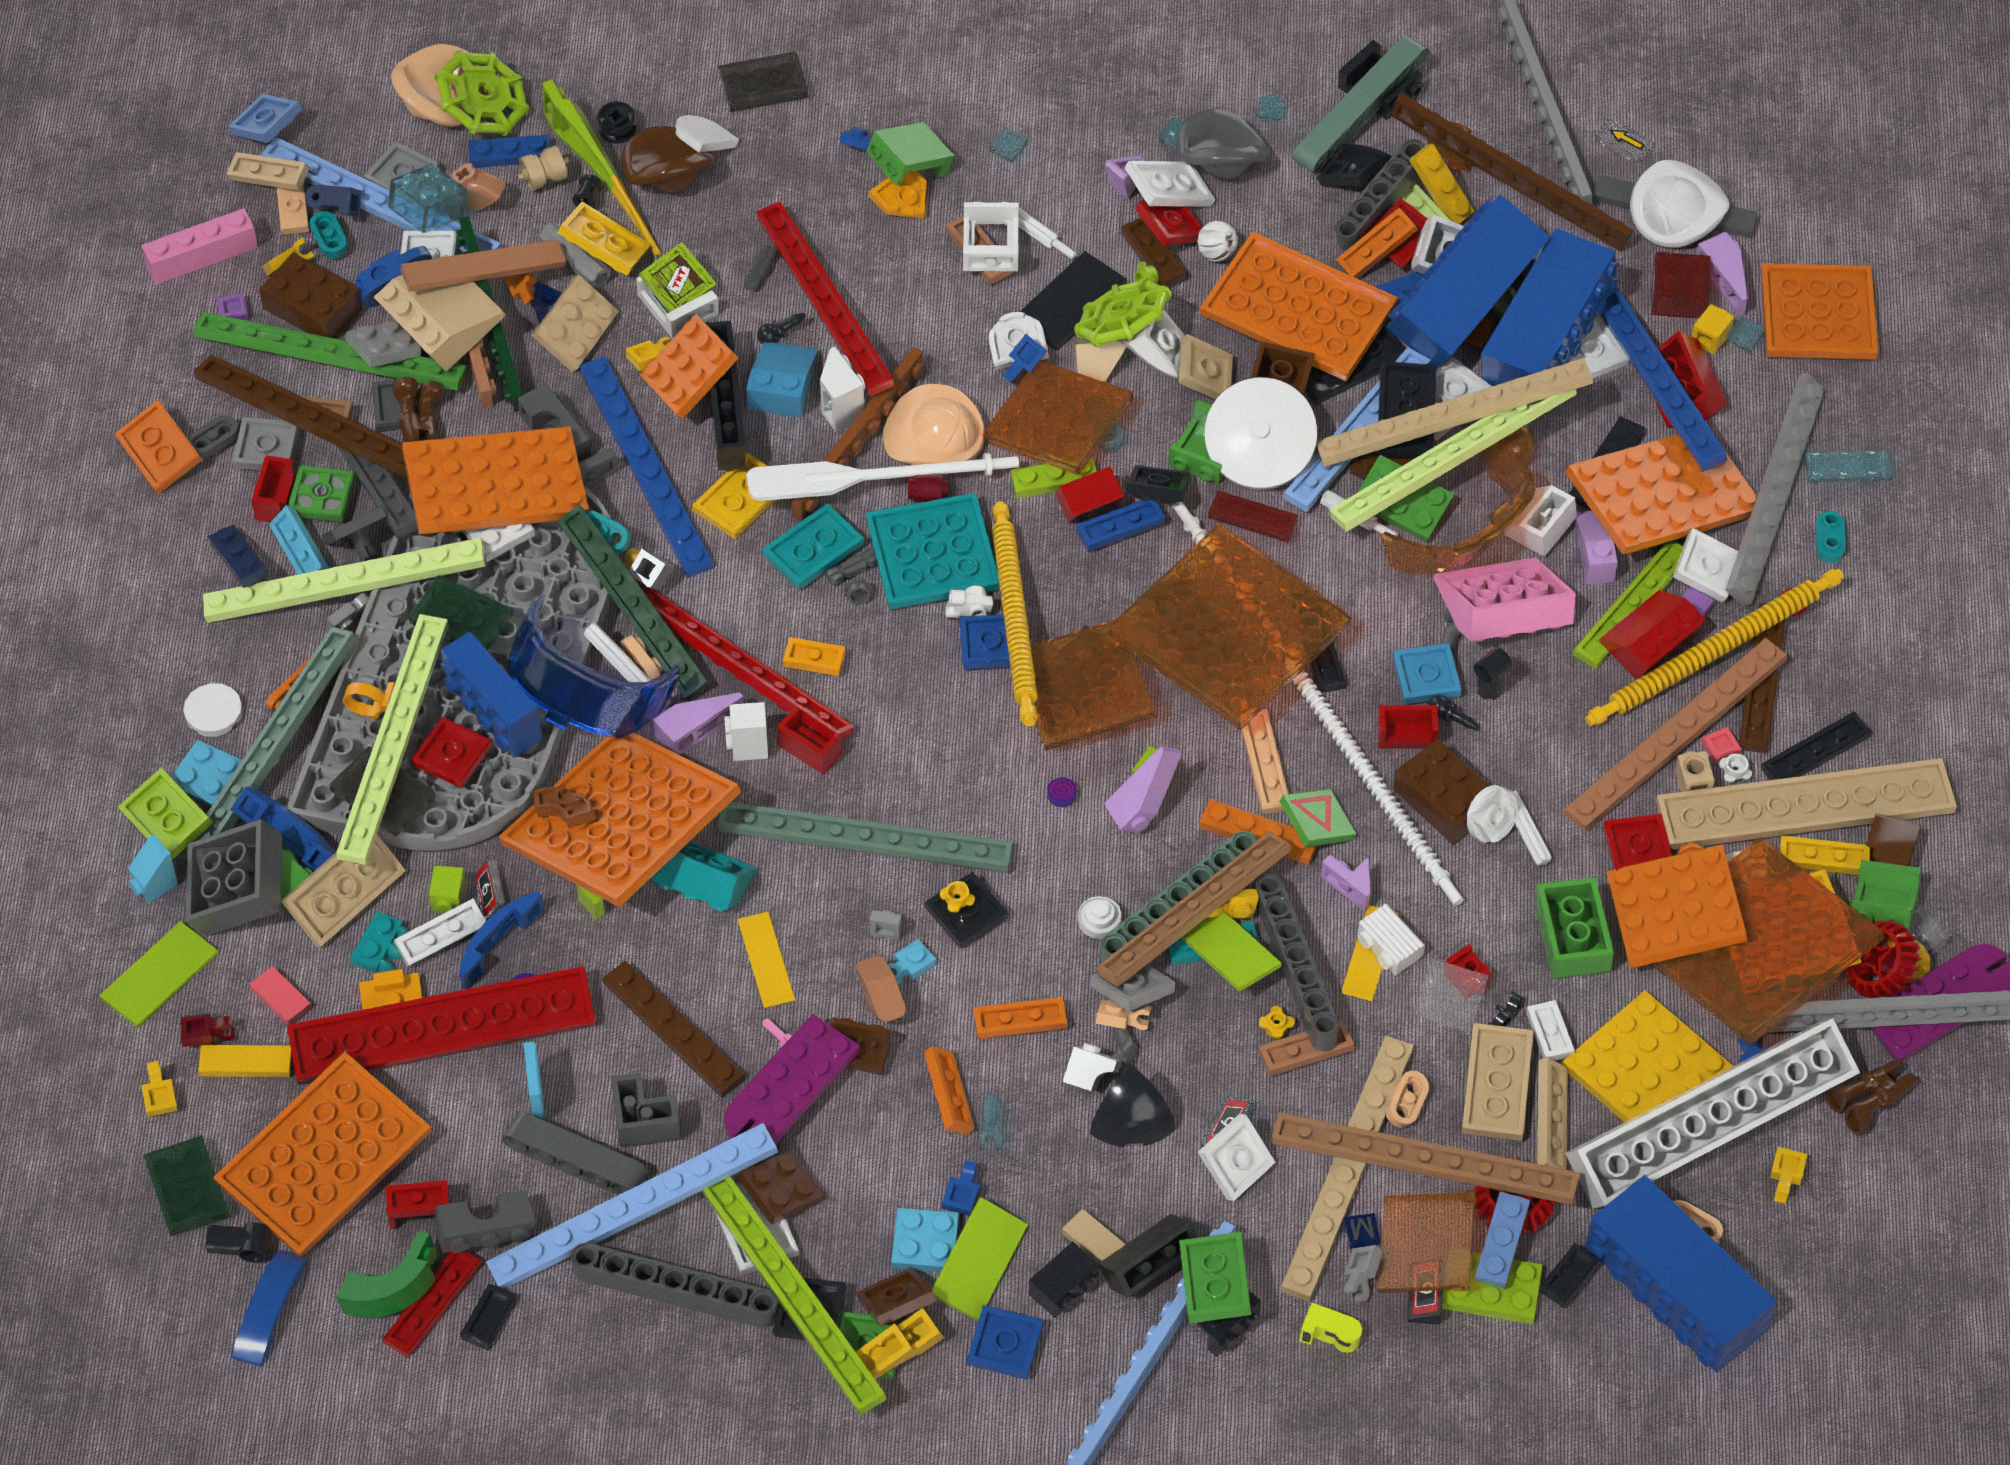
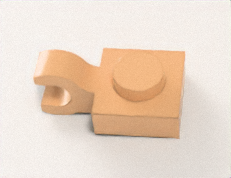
(1116, 1016)

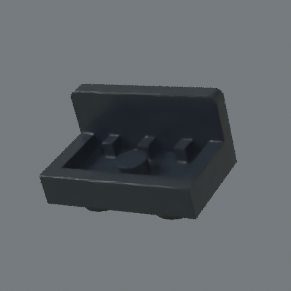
(1226, 1332)

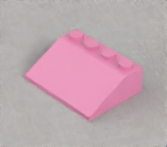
(1506, 599)

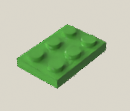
(1418, 511)
(1215, 1277)

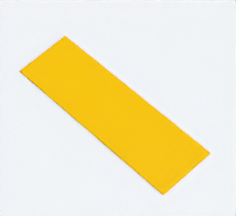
(766, 959)
(1363, 970)

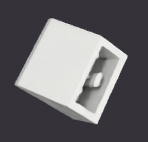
(841, 391)
(1544, 519)

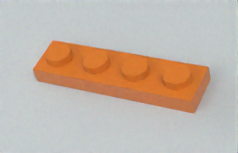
(1229, 820)

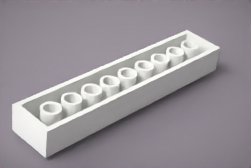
(1713, 1112)

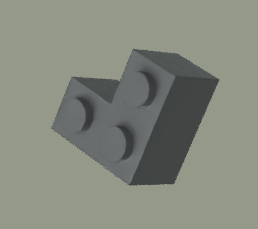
(640, 1118)

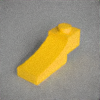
(899, 1343)

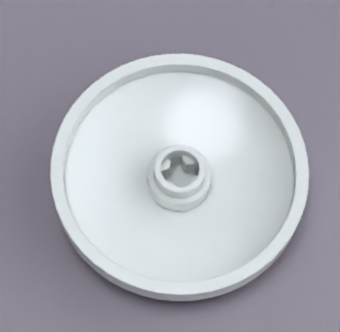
(1261, 433)

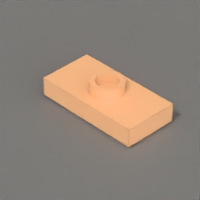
(292, 211)

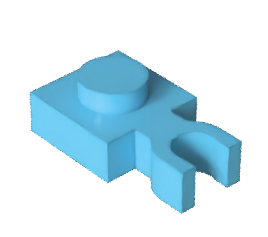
(912, 961)

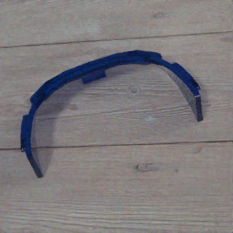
(578, 693)

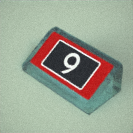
(1227, 1112)

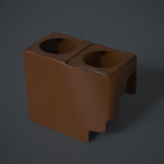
(1892, 840)

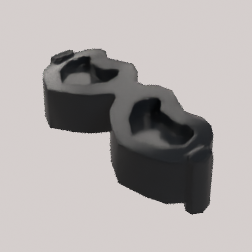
(1506, 1014)

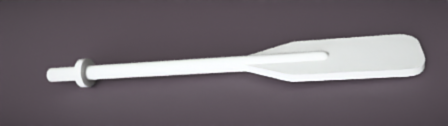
(829, 478)

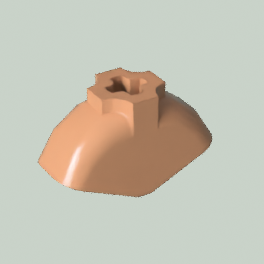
(481, 186)
(880, 989)

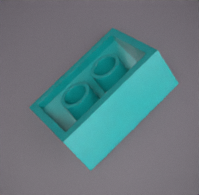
(706, 876)

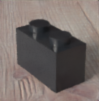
(1064, 1280)

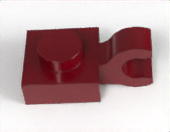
(202, 1029)

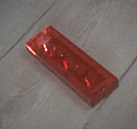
(1253, 516)

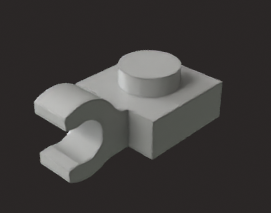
(1361, 1267)

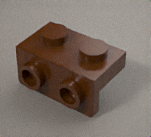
(873, 1043)

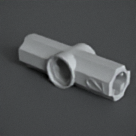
(577, 259)

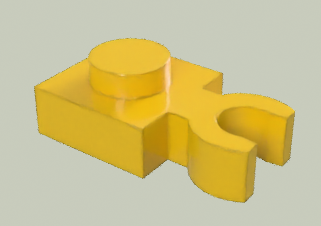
(644, 353)

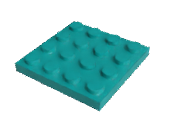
(931, 550)

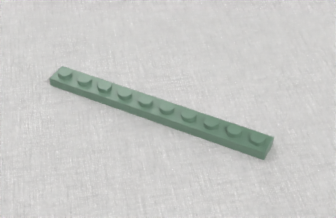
(279, 728)
(866, 836)

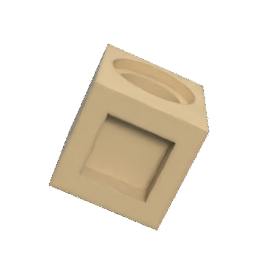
(1693, 762)

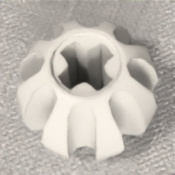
(1217, 241)

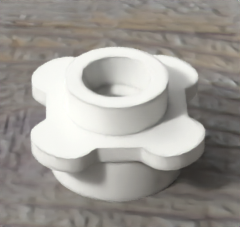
(1735, 761)

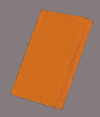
(158, 446)

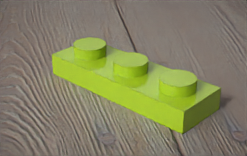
(1044, 478)

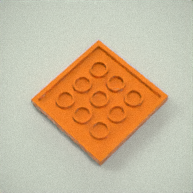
(1819, 311)
(1676, 906)

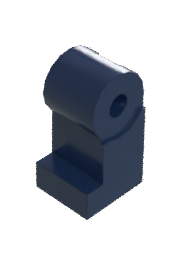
(328, 197)

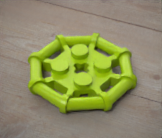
(473, 101)
(1122, 312)

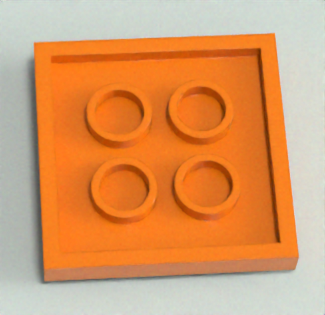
(689, 366)

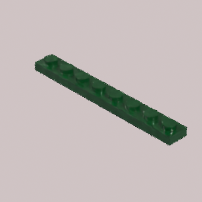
(499, 345)
(632, 600)

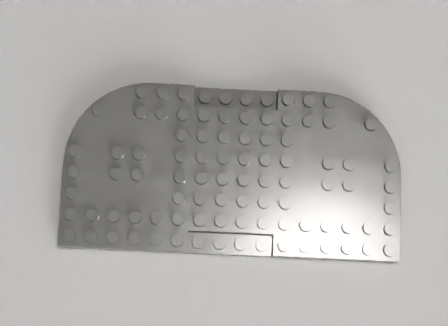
(500, 784)

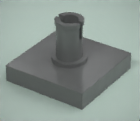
(356, 531)

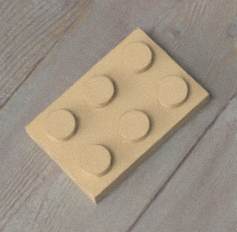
(575, 323)

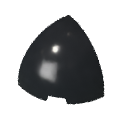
(1132, 1112)

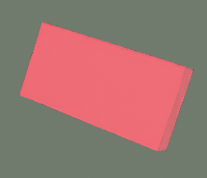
(280, 995)

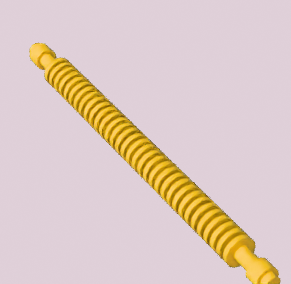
(1014, 614)
(1714, 647)

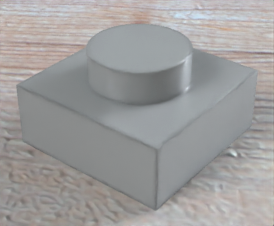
(885, 924)

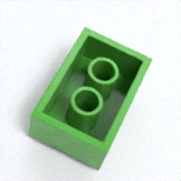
(1573, 927)

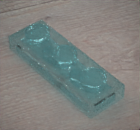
(1848, 466)

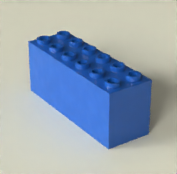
(1466, 280)
(1551, 309)
(1680, 1274)

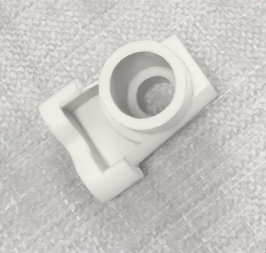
(968, 602)

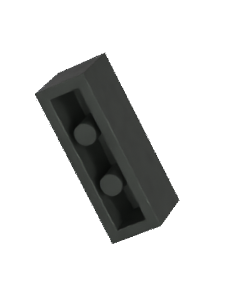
(1146, 1256)

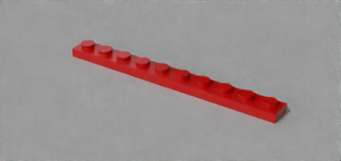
(824, 298)
(749, 669)

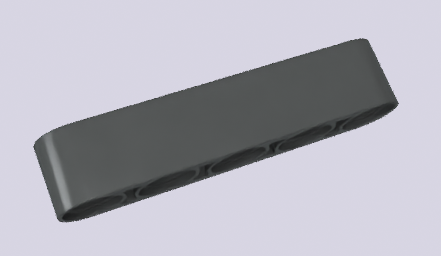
(1377, 206)
(573, 1154)

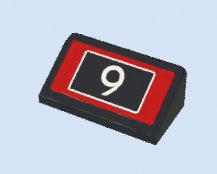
(1425, 1306)

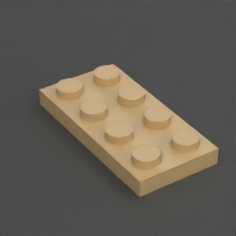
(341, 891)
(1497, 1082)

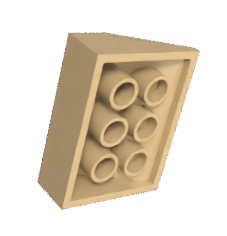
(443, 318)

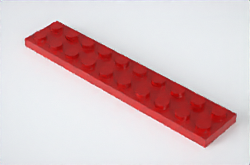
(444, 1023)

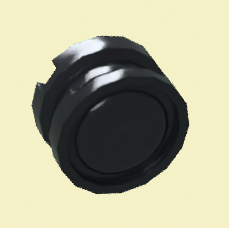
(616, 122)

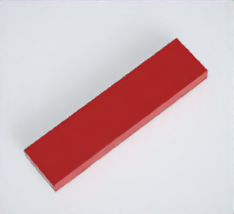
(423, 1314)

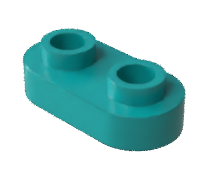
(329, 237)
(610, 530)
(1829, 534)

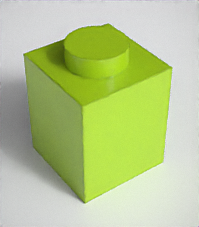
(446, 888)

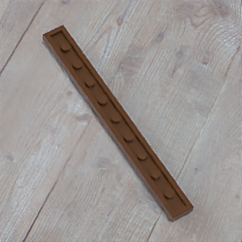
(1511, 172)
(302, 413)

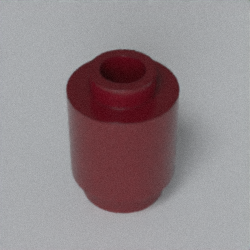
(927, 488)

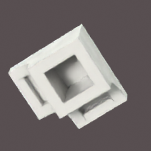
(1088, 1067)

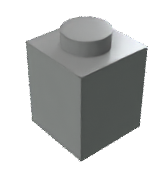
(651, 569)

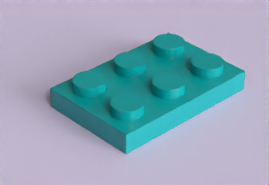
(813, 546)

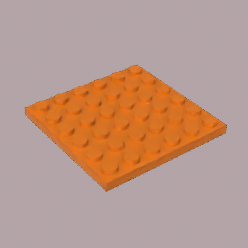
(645, 814)

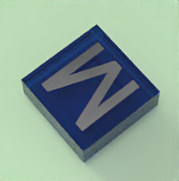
(1361, 1230)

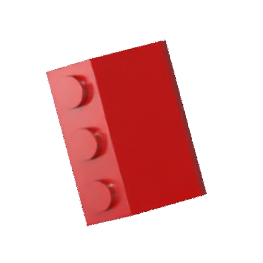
(1694, 373)
(1652, 632)

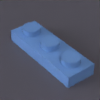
(1502, 1240)

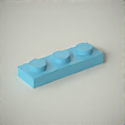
(297, 542)

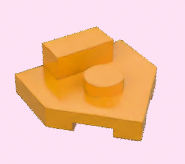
(901, 199)
(389, 988)

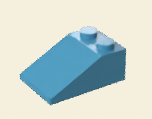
(781, 379)

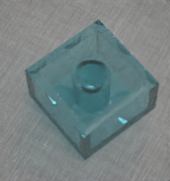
(427, 198)

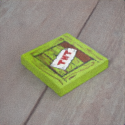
(677, 278)

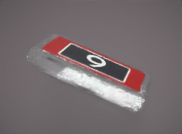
(489, 887)

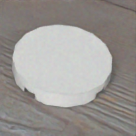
(213, 709)
(1492, 814)

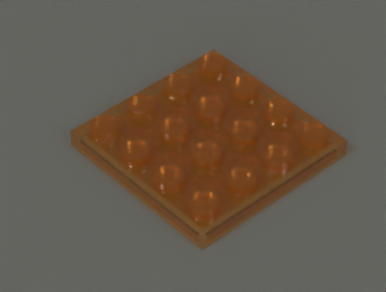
(1058, 417)
(1086, 687)

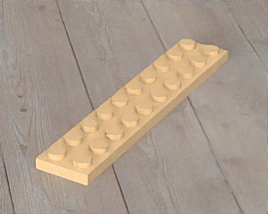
(1806, 803)

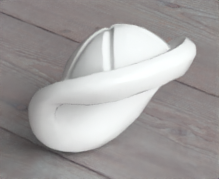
(1676, 204)

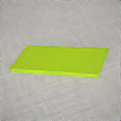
(1231, 951)
(159, 974)
(978, 1258)

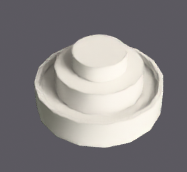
(1098, 916)

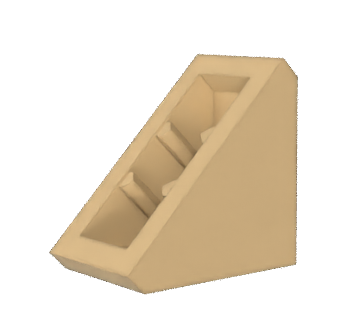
(1096, 361)

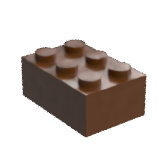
(310, 297)
(1439, 789)

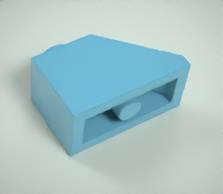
(152, 871)

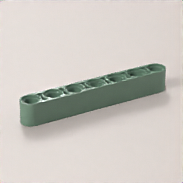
(1360, 104)
(1177, 890)

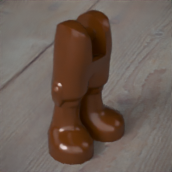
(427, 396)
(1883, 1091)

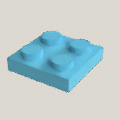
(205, 772)
(923, 1239)

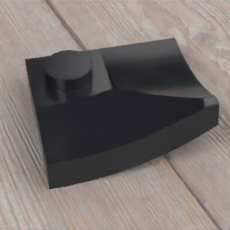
(1353, 166)

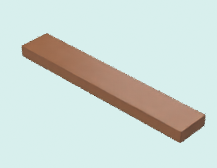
(483, 265)

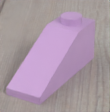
(1726, 270)
(1596, 549)
(692, 721)
(1144, 791)

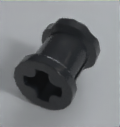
(587, 191)

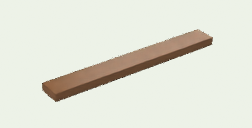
(1193, 909)

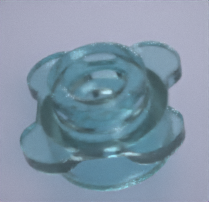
(1271, 107)

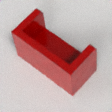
(273, 487)
(1089, 493)
(1406, 726)
(807, 744)
(415, 1199)

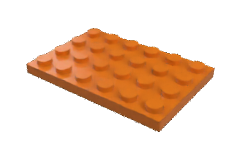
(1299, 305)
(493, 479)
(1660, 493)
(322, 1154)

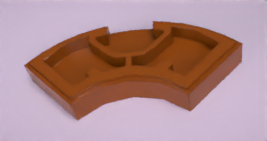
(562, 803)

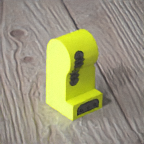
(1331, 1328)

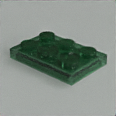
(464, 610)
(186, 1185)

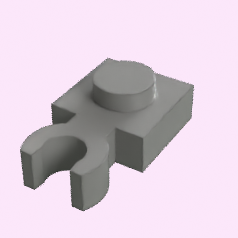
(345, 616)

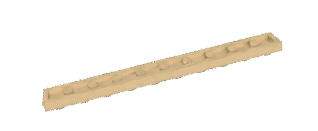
(1454, 412)
(1344, 1173)

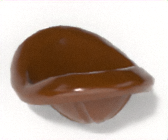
(662, 160)

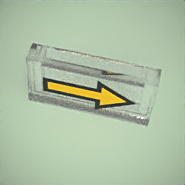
(1625, 141)

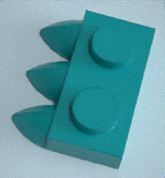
(378, 944)

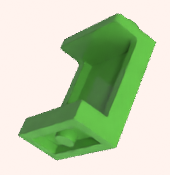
(909, 150)
(1191, 451)
(1887, 892)

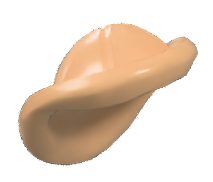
(417, 87)
(933, 427)

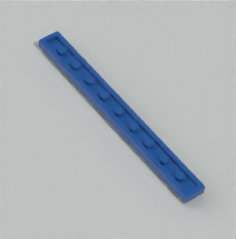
(1662, 383)
(646, 467)

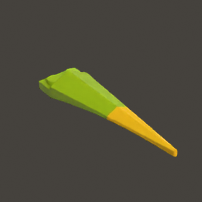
(574, 129)

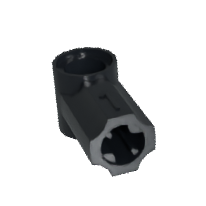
(1491, 673)
(247, 1242)

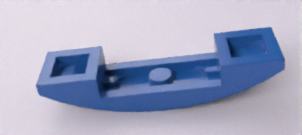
(295, 832)
(520, 912)
(266, 1307)

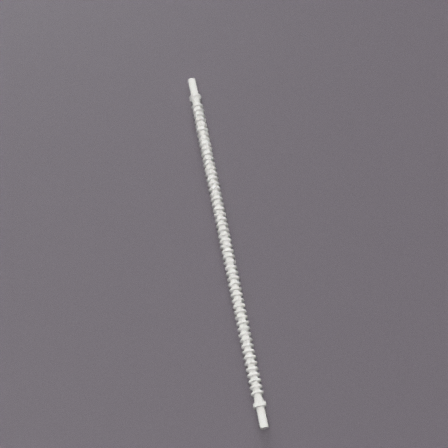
(1357, 758)

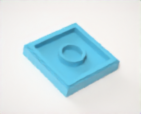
(534, 1080)

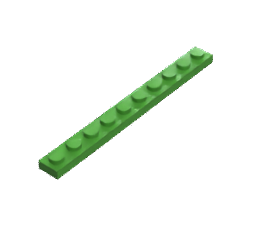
(319, 349)

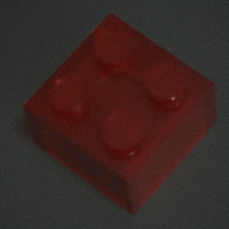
(1680, 285)

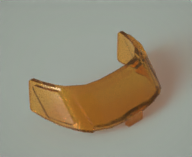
(1422, 559)

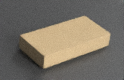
(1091, 1236)

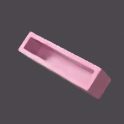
(199, 246)

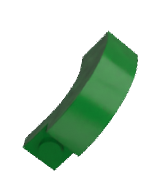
(392, 1291)

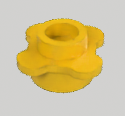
(954, 889)
(1276, 1030)

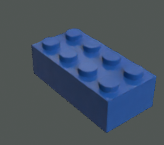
(491, 695)

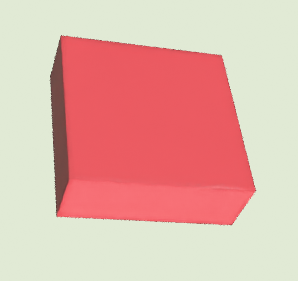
(1720, 744)

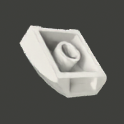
(1433, 239)
(1159, 346)

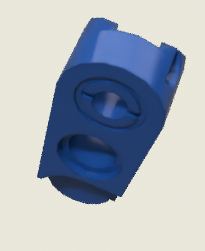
(384, 270)

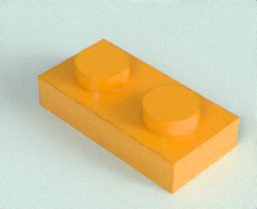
(814, 656)

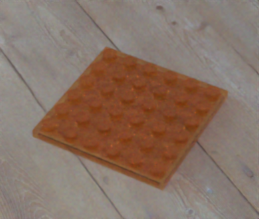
(1229, 626)
(1794, 947)

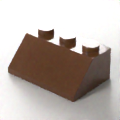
(1283, 364)

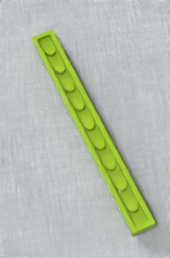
(795, 1296)

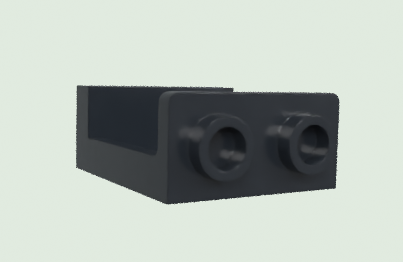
(1361, 63)

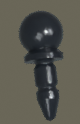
(770, 332)
(1447, 710)

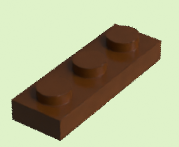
(1153, 252)

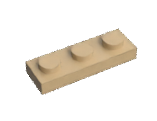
(267, 171)

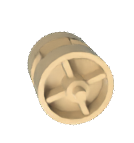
(537, 170)

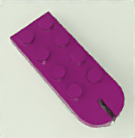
(1959, 975)
(791, 1080)

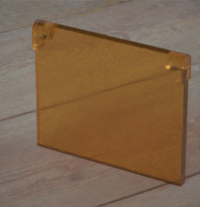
(1427, 1242)

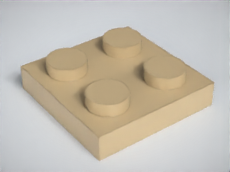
(1204, 367)

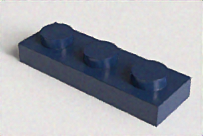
(238, 556)

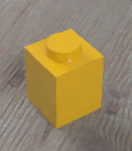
(1713, 328)

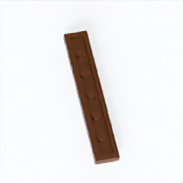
(1760, 701)

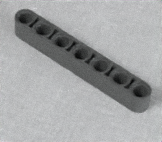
(1297, 962)
(664, 1274)

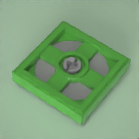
(322, 493)

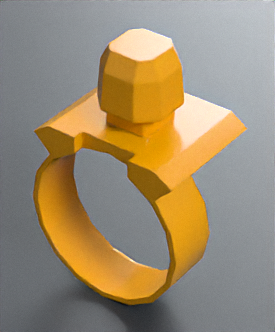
(372, 711)

